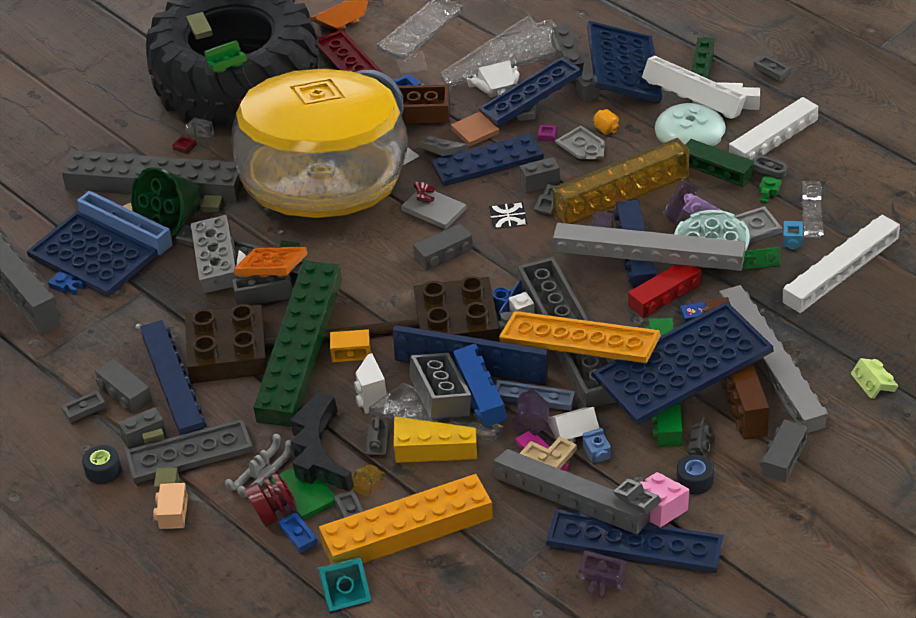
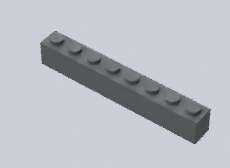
(568, 490)

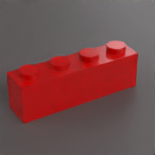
(663, 289)

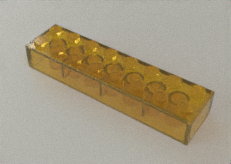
(621, 182)

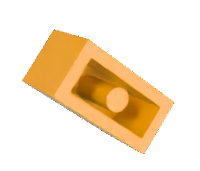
(349, 345)

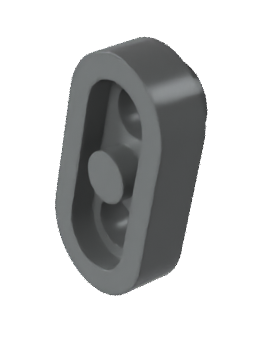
(770, 166)

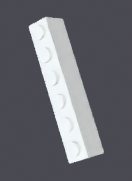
(694, 87)
(775, 129)

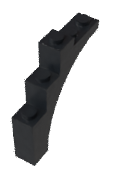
(311, 460)

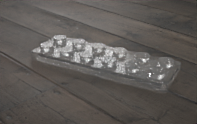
(419, 28)

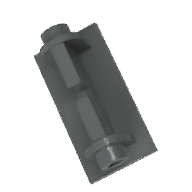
(377, 437)
(700, 439)

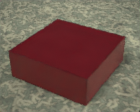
(184, 144)

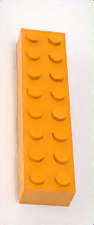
(407, 521)

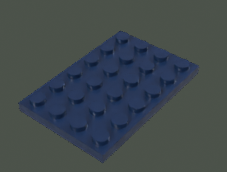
(620, 60)
(92, 253)

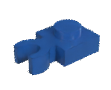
(64, 282)

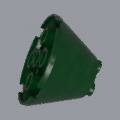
(165, 198)

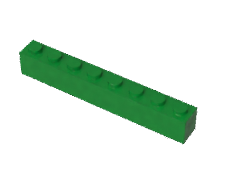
(669, 422)

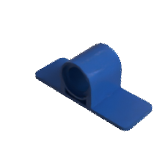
(502, 295)

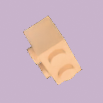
(171, 505)

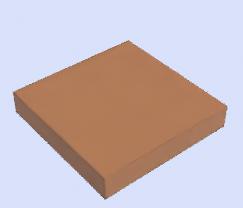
(475, 129)

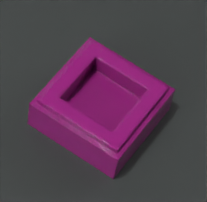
(547, 133)

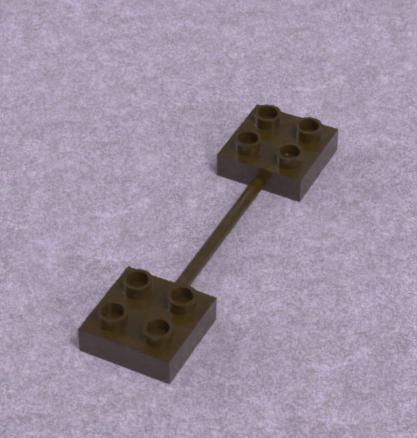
(234, 342)

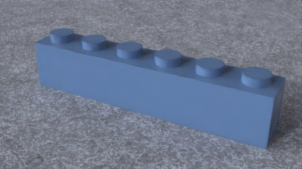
(125, 221)

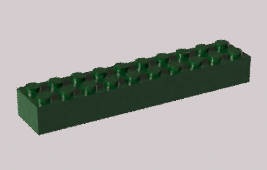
(298, 343)

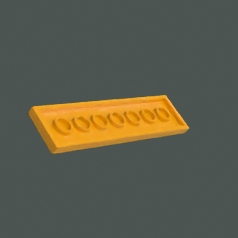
(580, 336)

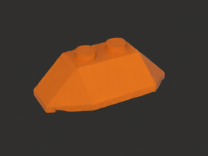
(341, 14)

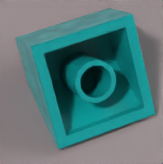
(344, 584)

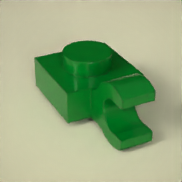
(768, 187)

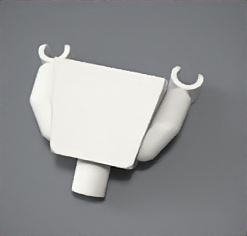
(495, 78)

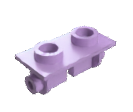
(695, 204)

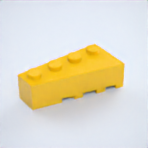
(432, 441)

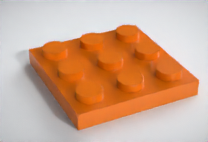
(270, 261)

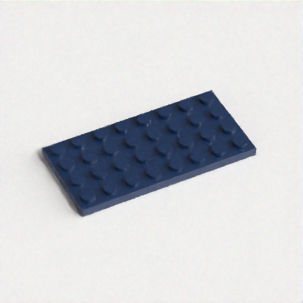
(684, 363)

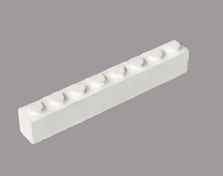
(840, 263)

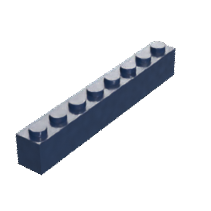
(172, 379)

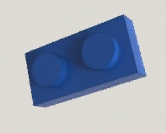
(298, 532)

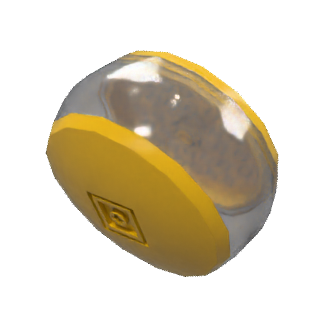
(319, 142)

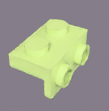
(873, 377)

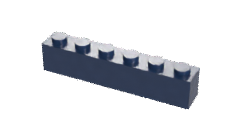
(630, 218)

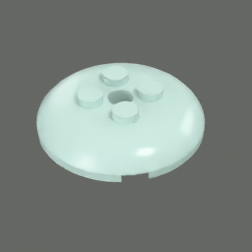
(690, 122)
(715, 225)

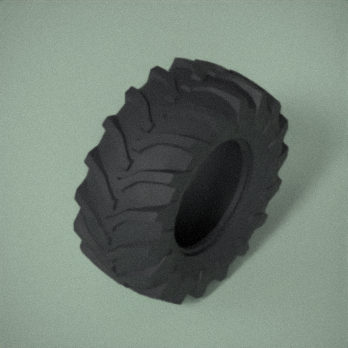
(177, 61)

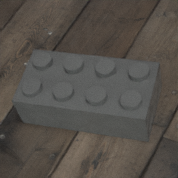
(440, 385)

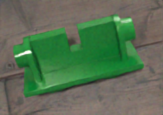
(761, 258)

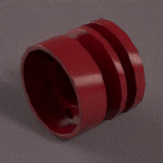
(271, 499)

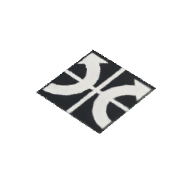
(508, 215)

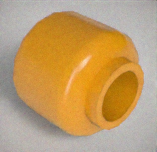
(606, 121)

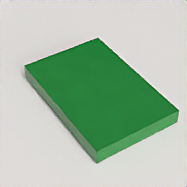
(308, 497)

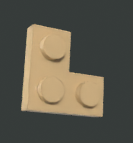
(555, 456)

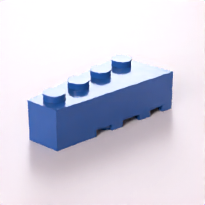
(485, 396)

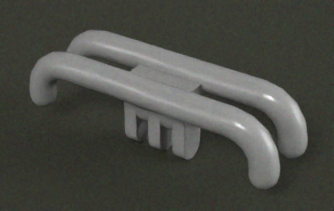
(260, 466)

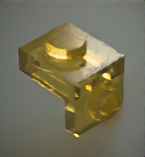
(365, 478)

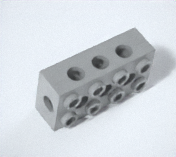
(214, 274)

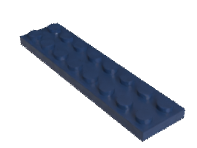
(500, 358)
(652, 544)

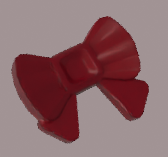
(422, 188)

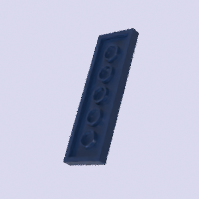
(530, 91)
(487, 159)

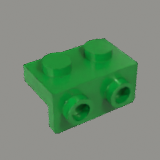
(224, 57)

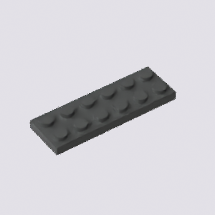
(189, 450)

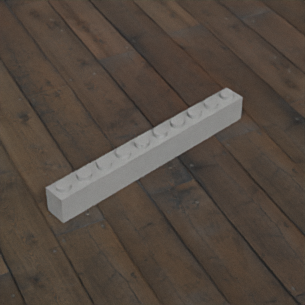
(649, 246)
(779, 368)

